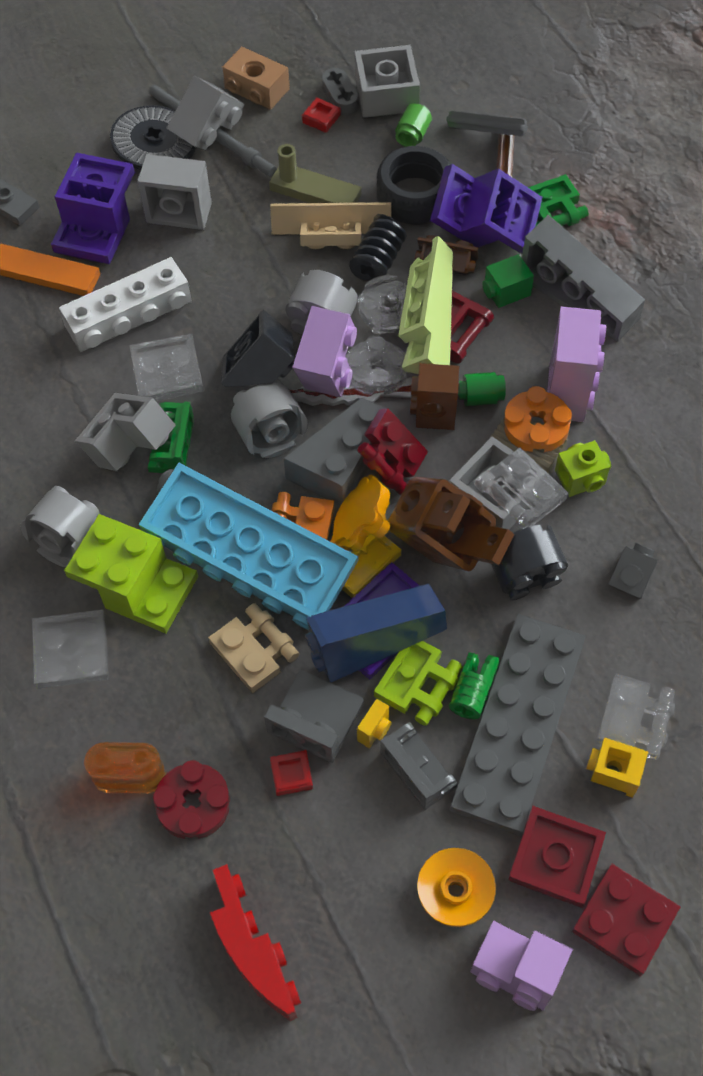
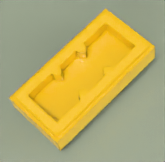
(373, 558)

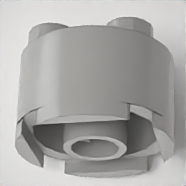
(318, 290)
(268, 419)
(59, 524)

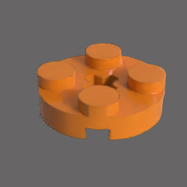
(541, 404)

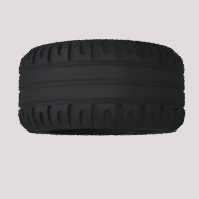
(404, 164)

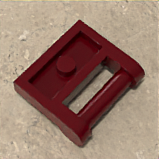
(460, 310)

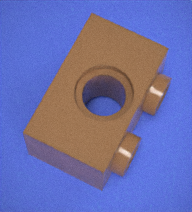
(256, 78)

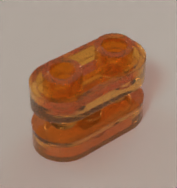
(124, 767)

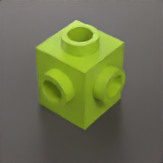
(583, 468)

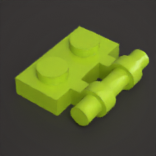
(408, 674)

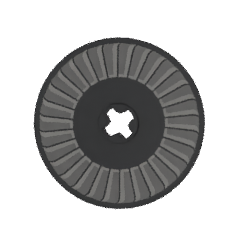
(146, 132)

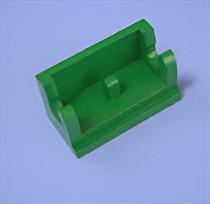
(177, 446)

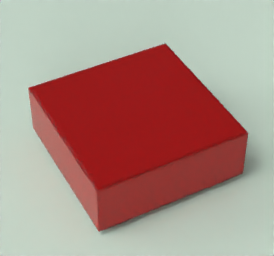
(321, 115)
(291, 773)

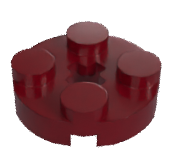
(192, 822)

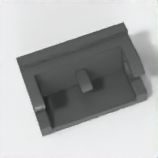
(417, 766)

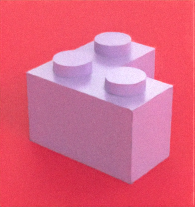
(322, 352)
(521, 965)

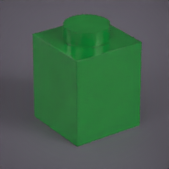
(508, 281)

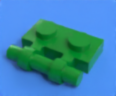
(560, 195)

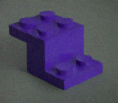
(485, 207)
(92, 208)

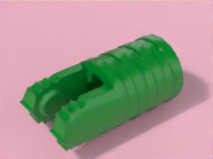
(473, 687)

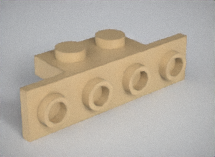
(326, 222)

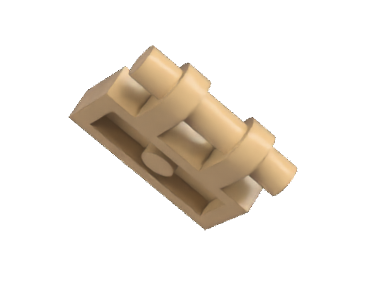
(246, 655)

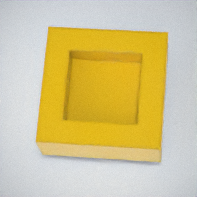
(374, 724)

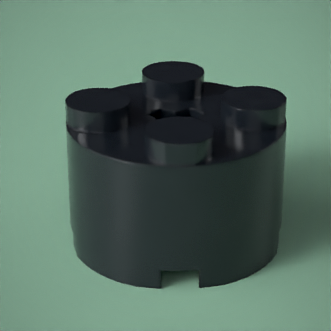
(530, 561)

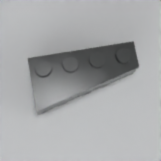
(578, 278)

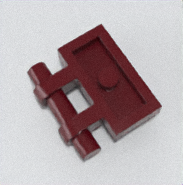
(395, 443)

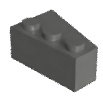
(330, 458)

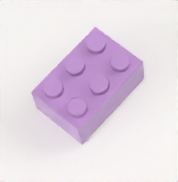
(577, 359)

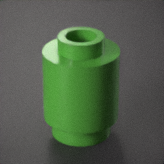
(413, 125)

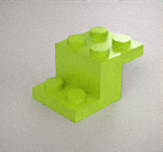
(131, 573)

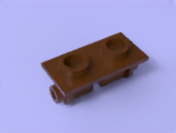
(462, 253)

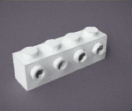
(125, 304)

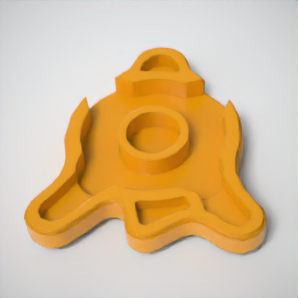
(362, 514)

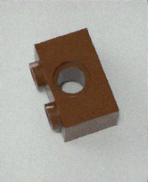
(435, 396)

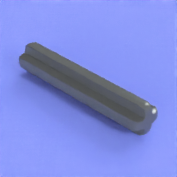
(487, 123)

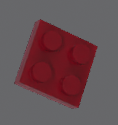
(557, 856)
(626, 919)

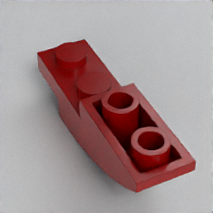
(254, 957)

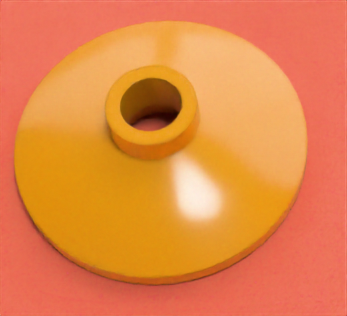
(459, 868)

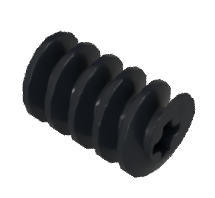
(378, 248)

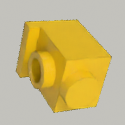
(626, 758)

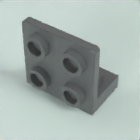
(314, 715)

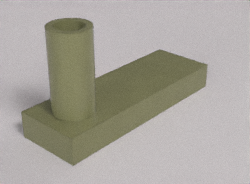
(307, 184)

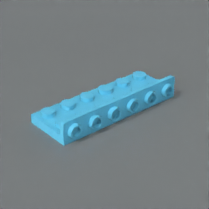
(248, 545)

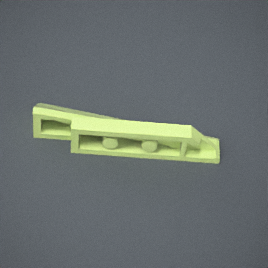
(428, 309)

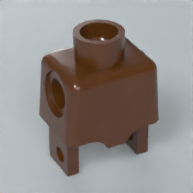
(431, 515)

